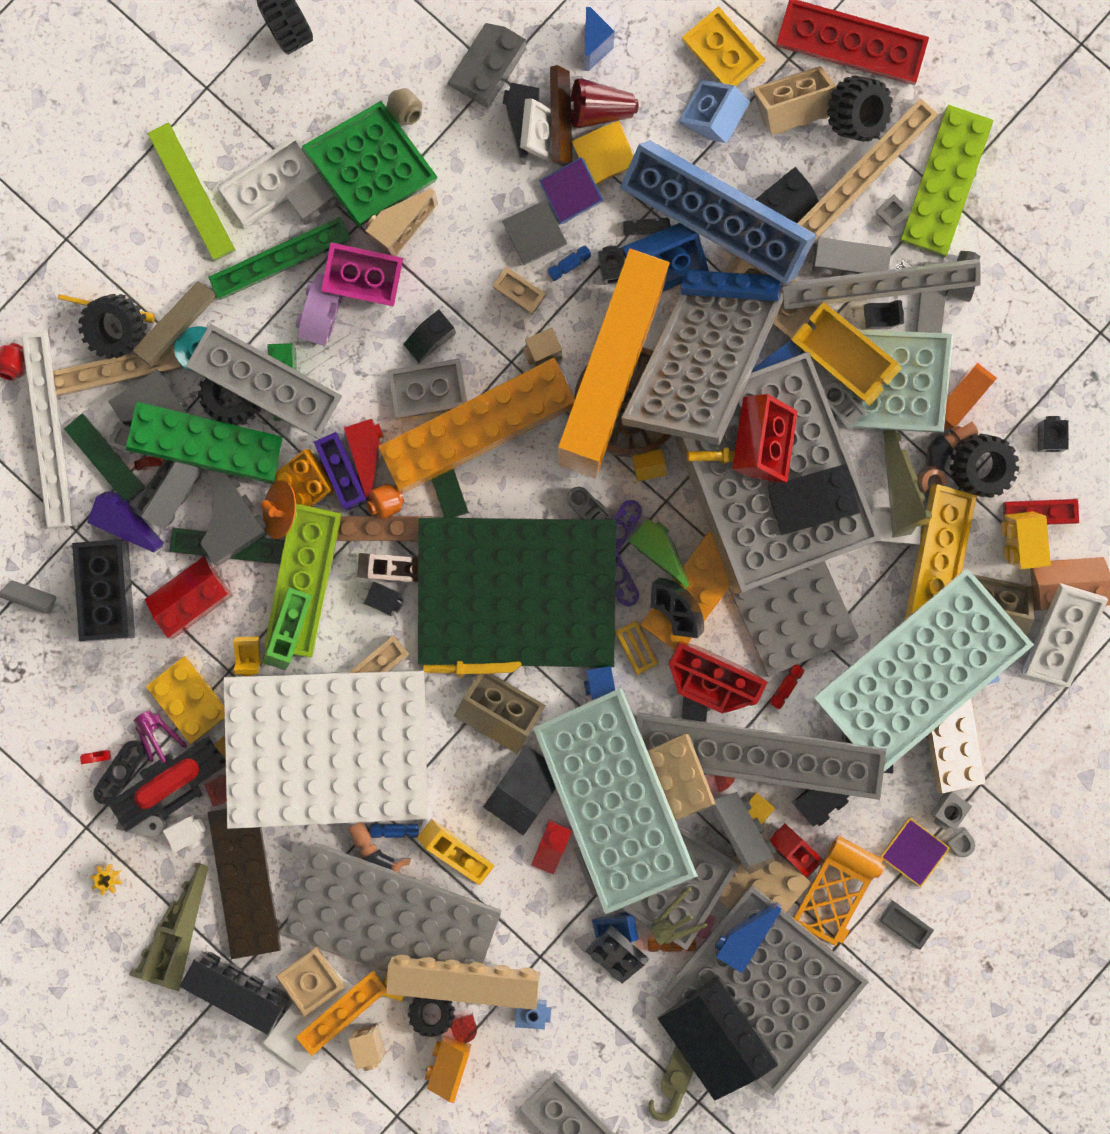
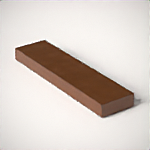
(561, 115)

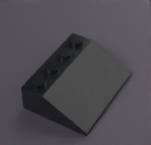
(718, 1039)

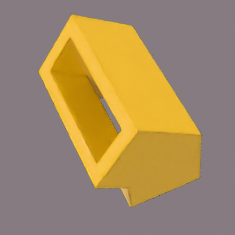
(649, 465)

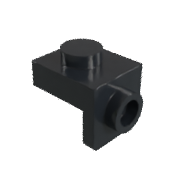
(883, 315)

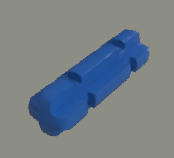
(569, 263)
(394, 831)

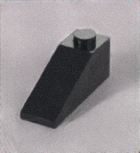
(515, 101)

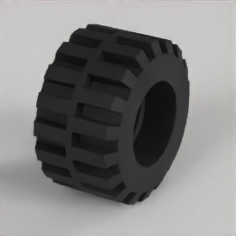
(286, 23)
(860, 108)
(96, 334)
(233, 415)
(1002, 467)

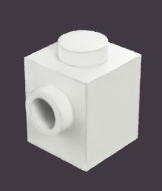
(185, 834)

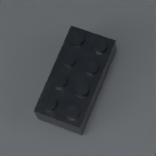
(103, 590)
(235, 992)

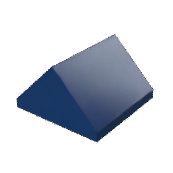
(598, 39)

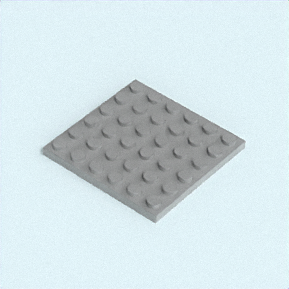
(787, 990)

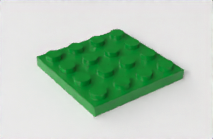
(369, 163)

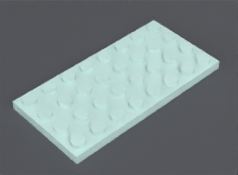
(924, 669)
(614, 802)

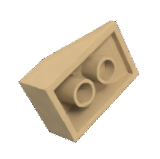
(399, 222)

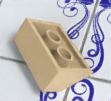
(794, 100)

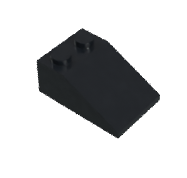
(813, 499)
(522, 791)

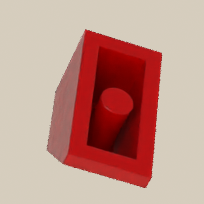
(551, 846)
(796, 850)

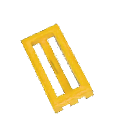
(627, 629)

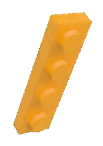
(342, 1013)

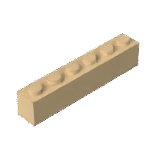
(463, 982)

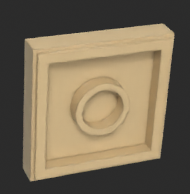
(310, 981)

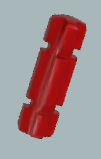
(787, 686)

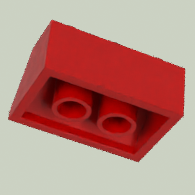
(765, 438)
(187, 598)

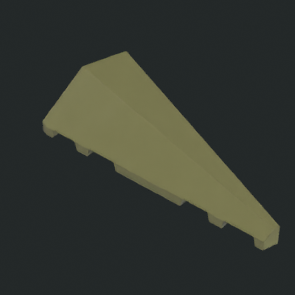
(903, 491)
(168, 953)

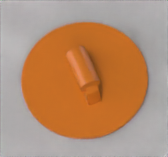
(279, 509)

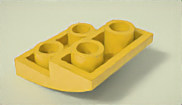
(605, 151)

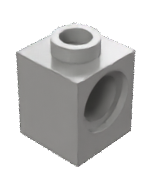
(961, 809)

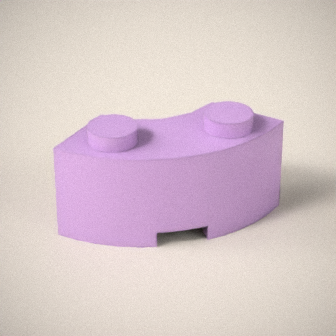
(318, 314)

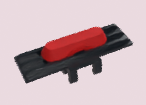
(164, 779)

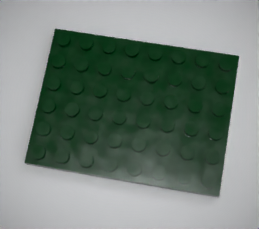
(516, 591)

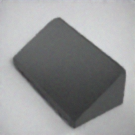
(28, 597)

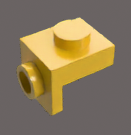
(247, 655)

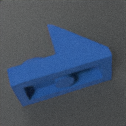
(622, 922)

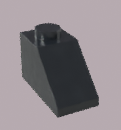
(429, 336)

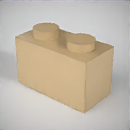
(542, 348)
(367, 1047)

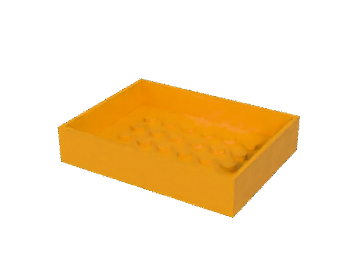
(612, 363)

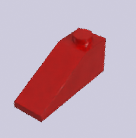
(364, 443)

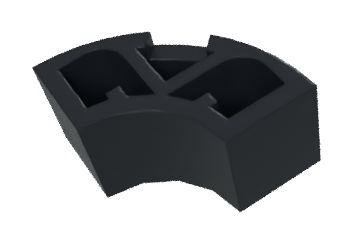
(678, 607)

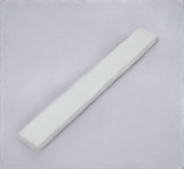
(47, 429)

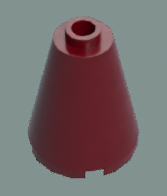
(600, 104)

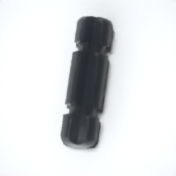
(645, 226)

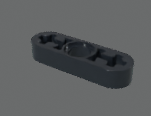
(103, 783)

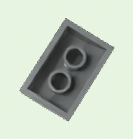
(488, 63)
(743, 832)

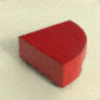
(95, 757)

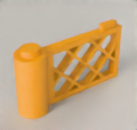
(857, 864)

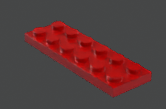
(852, 41)

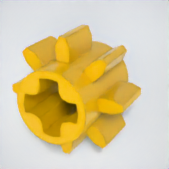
(114, 879)

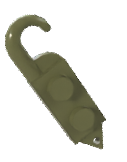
(673, 1085)

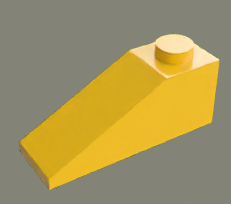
(455, 852)

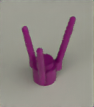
(146, 725)

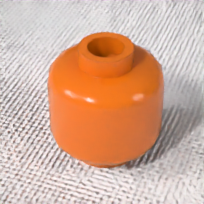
(385, 501)

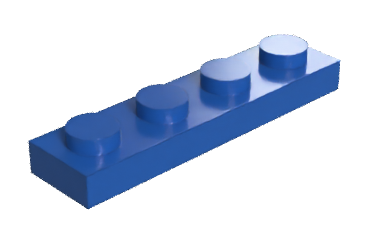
(730, 285)

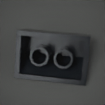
(790, 196)

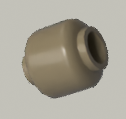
(404, 106)

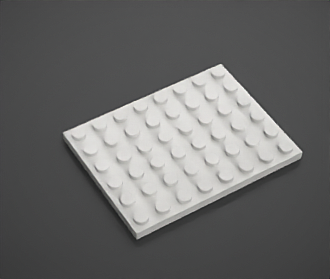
(325, 748)

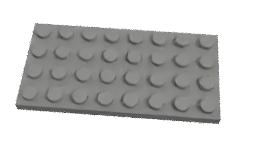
(701, 366)
(384, 914)

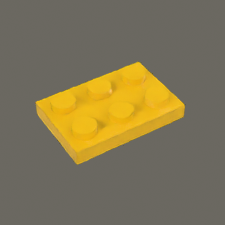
(723, 48)
(187, 699)

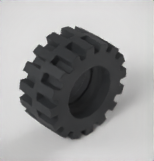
(424, 1028)

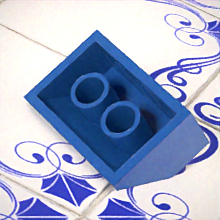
(675, 245)

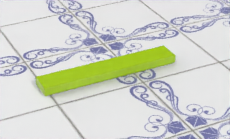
(191, 191)

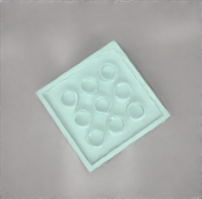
(920, 389)

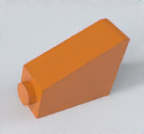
(966, 394)

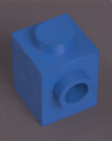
(599, 682)

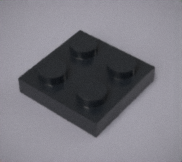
(617, 954)

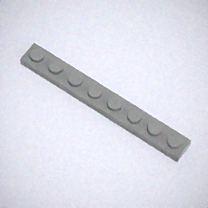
(882, 284)

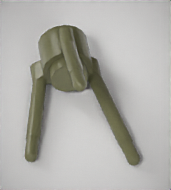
(664, 931)

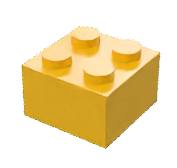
(1026, 540)

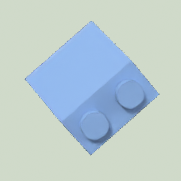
(714, 110)

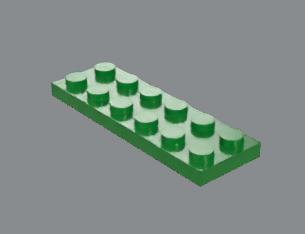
(204, 443)

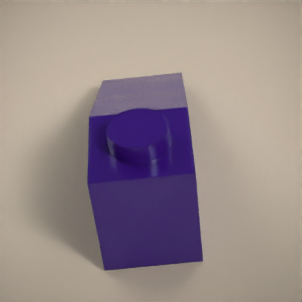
(117, 518)

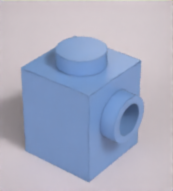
(533, 1018)

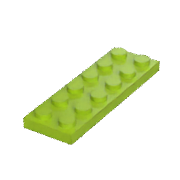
(946, 180)
(306, 568)

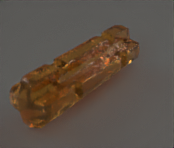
(653, 946)

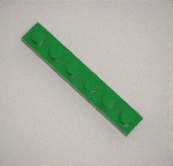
(279, 258)

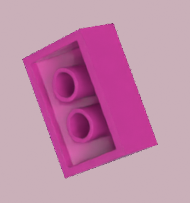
(362, 274)

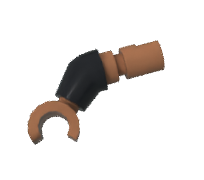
(939, 452)
(369, 852)

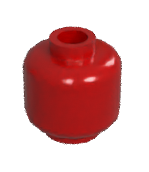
(12, 362)

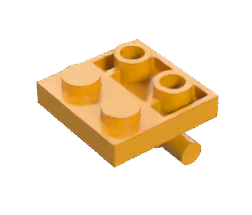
(307, 478)

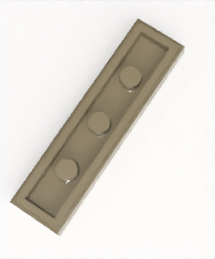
(174, 323)

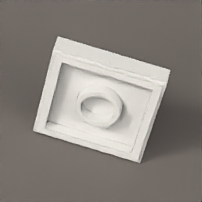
(536, 130)

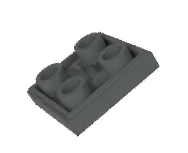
(534, 232)

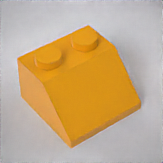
(448, 1068)

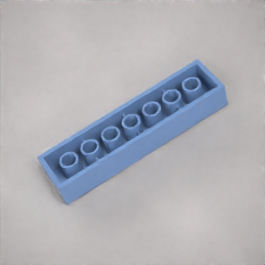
(717, 211)

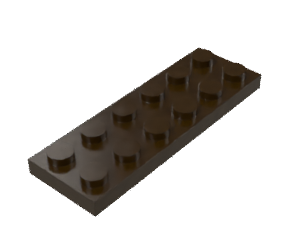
(244, 888)

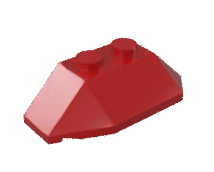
(713, 679)

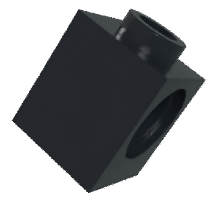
(608, 275)
(1047, 444)
(384, 599)

